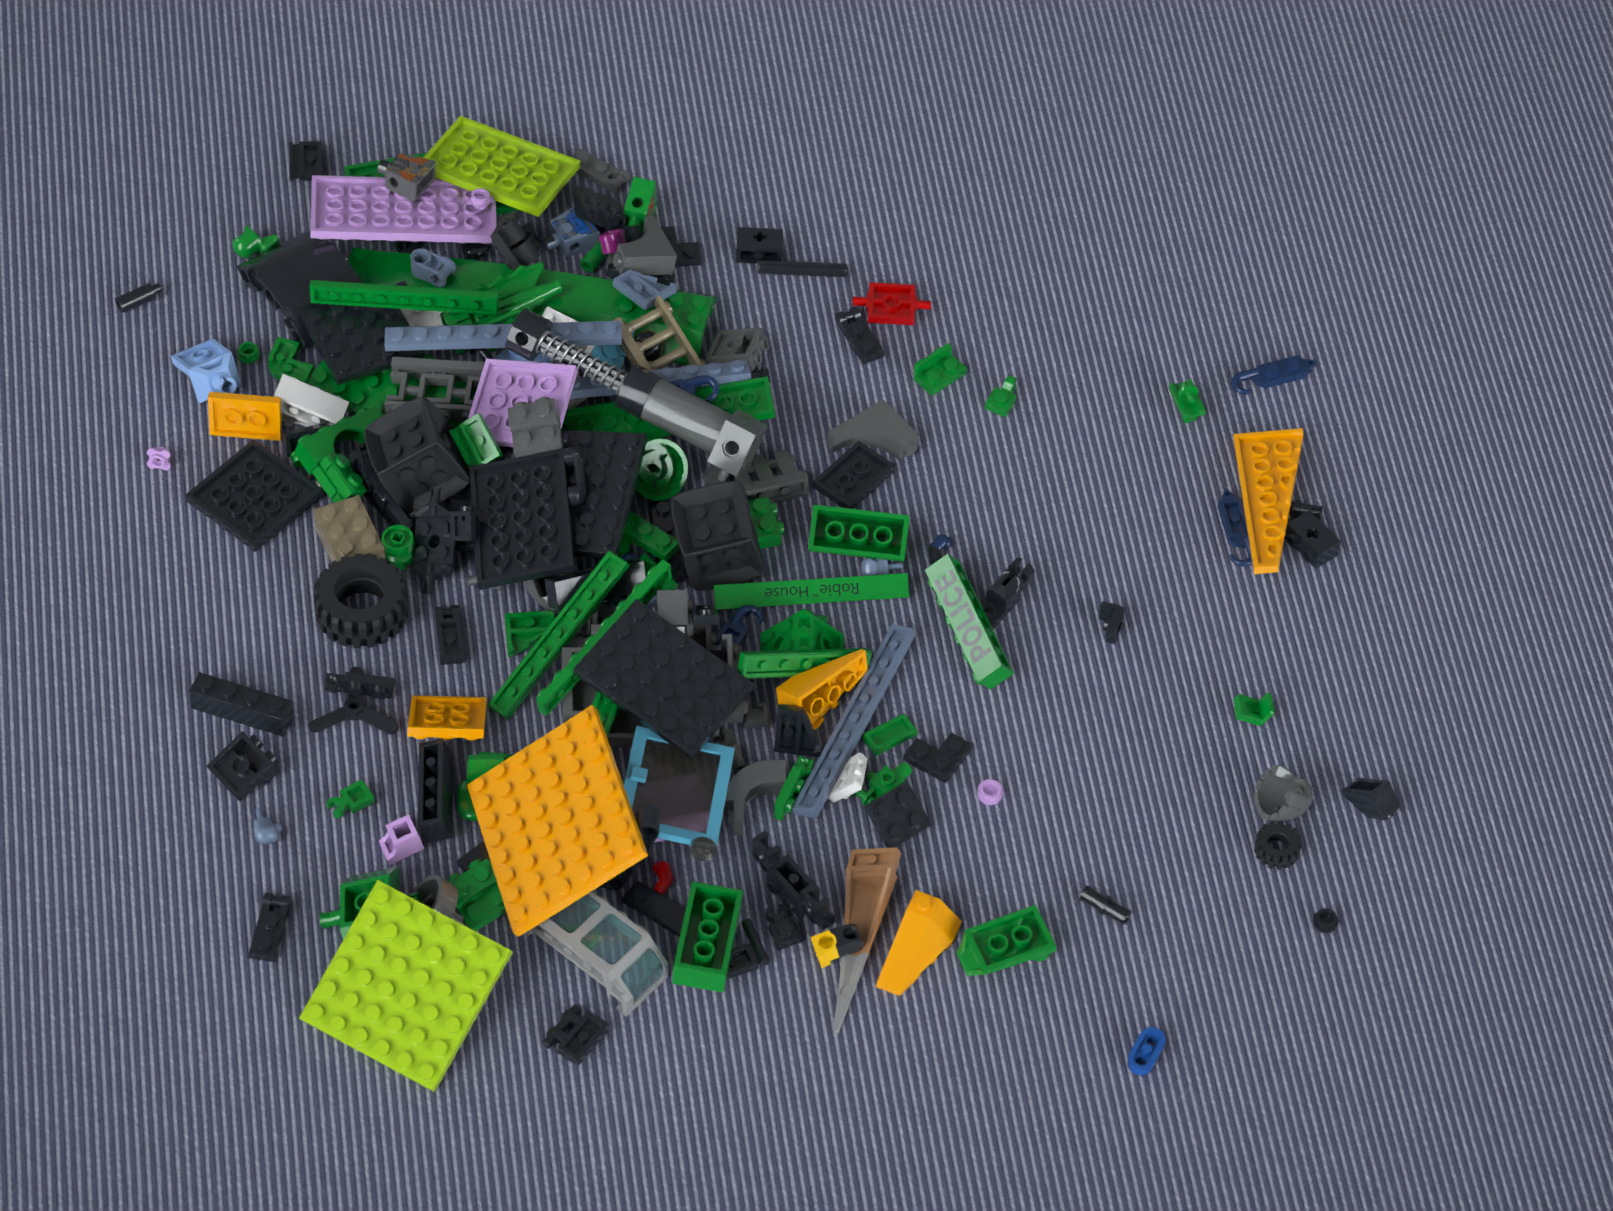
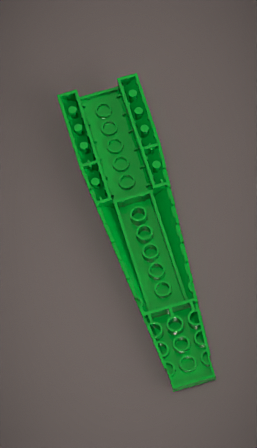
(582, 296)

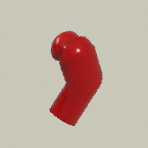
(665, 876)

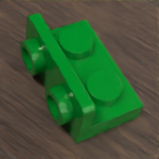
(938, 370)

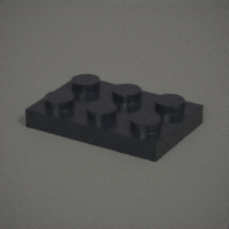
(853, 476)

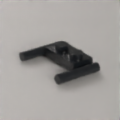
(747, 956)

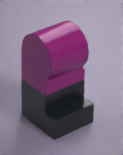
(620, 235)

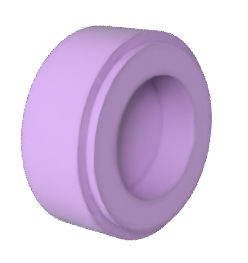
(990, 792)

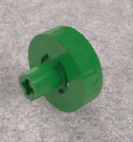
(674, 475)

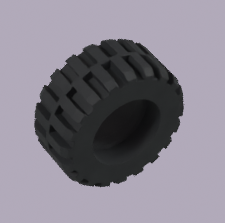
(365, 625)

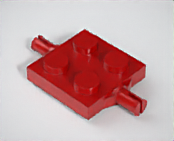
(891, 303)

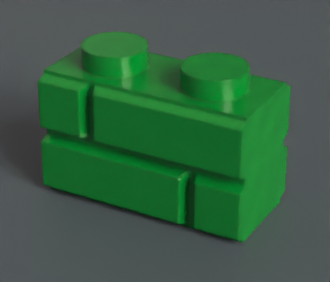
(338, 478)

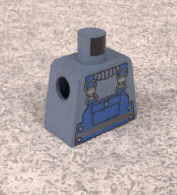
(571, 234)

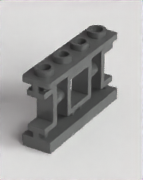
(436, 373)

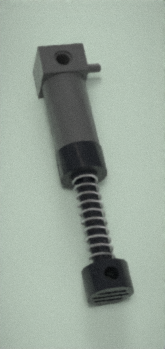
(726, 437)

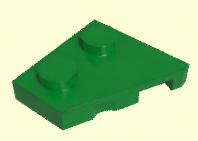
(525, 629)

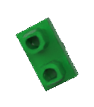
(1187, 400)

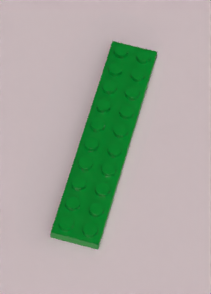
(749, 396)

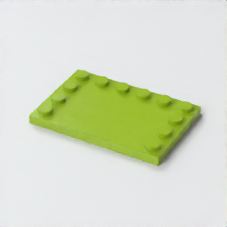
(502, 164)

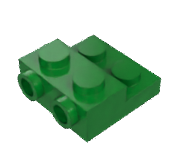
(764, 519)
(478, 894)

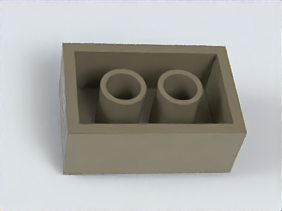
(347, 530)

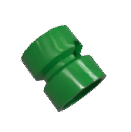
(398, 546)

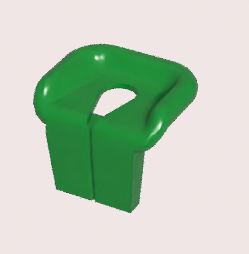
(476, 767)

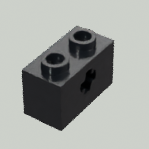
(758, 244)
(1312, 539)

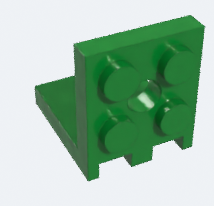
(801, 632)

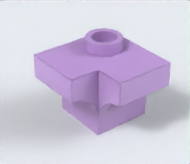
(400, 840)

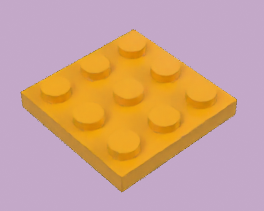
(447, 717)

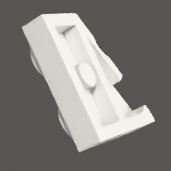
(850, 779)

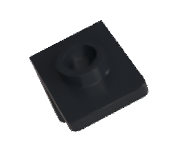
(474, 250)

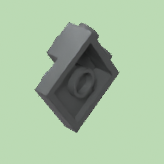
(738, 345)
(535, 427)

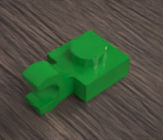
(1002, 399)

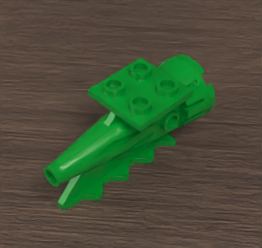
(515, 294)

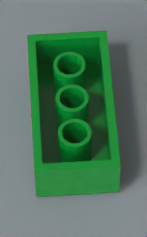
(707, 937)

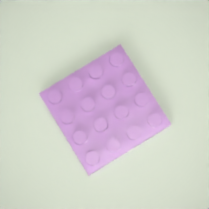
(519, 381)

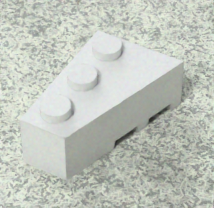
(308, 404)

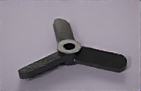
(361, 713)

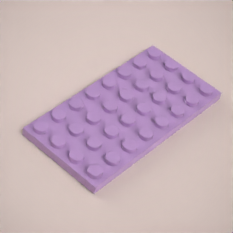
(369, 211)

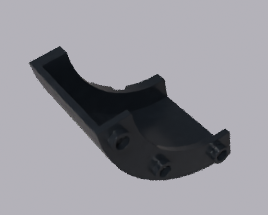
(286, 276)

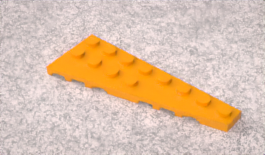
(1267, 480)

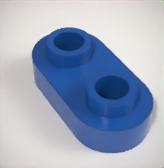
(1144, 1052)

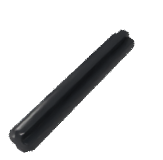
(802, 268)

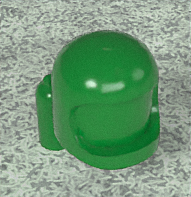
(249, 243)

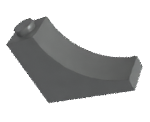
(649, 254)
(876, 427)

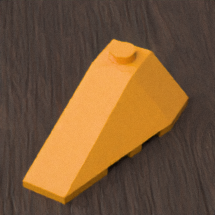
(823, 685)
(921, 938)

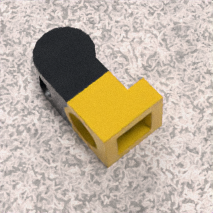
(836, 943)

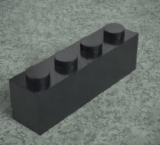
(563, 587)
(241, 704)
(435, 790)

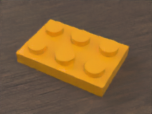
(245, 416)

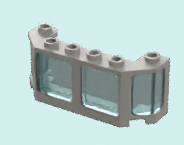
(607, 949)

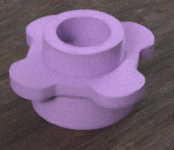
(480, 198)
(160, 453)

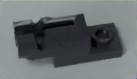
(1006, 591)

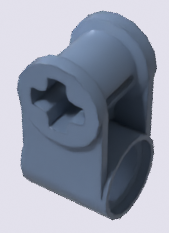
(431, 267)

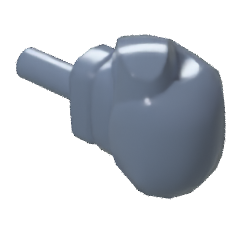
(873, 566)
(265, 830)

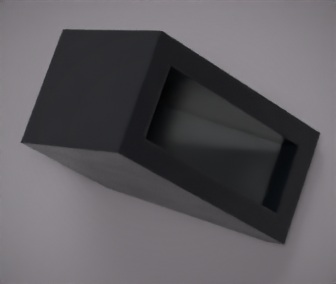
(1372, 797)

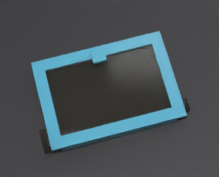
(685, 790)

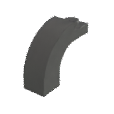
(750, 782)

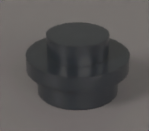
(1325, 921)

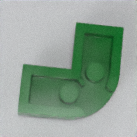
(282, 361)

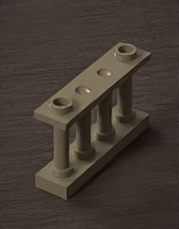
(635, 350)

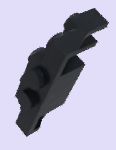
(791, 883)

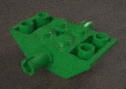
(354, 894)

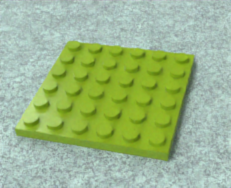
(406, 985)

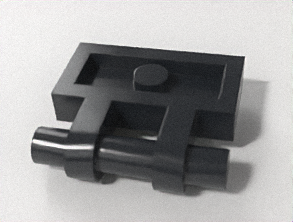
(582, 1037)

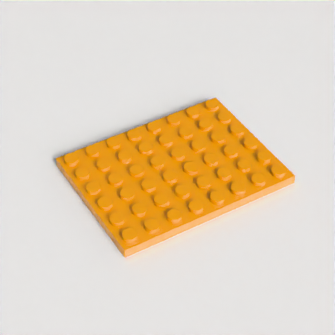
(556, 821)

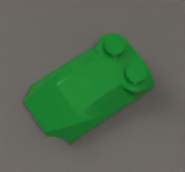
(1005, 942)

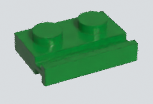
(476, 441)

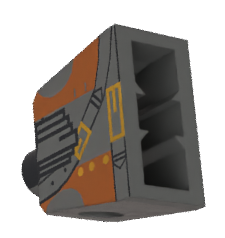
(408, 175)

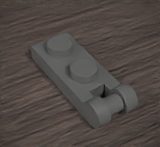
(600, 171)

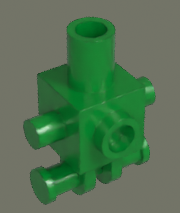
(883, 782)

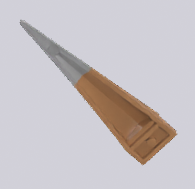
(867, 893)

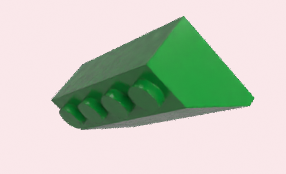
(858, 533)

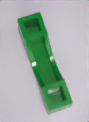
(315, 447)

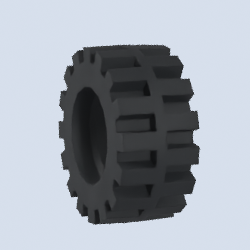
(1281, 833)

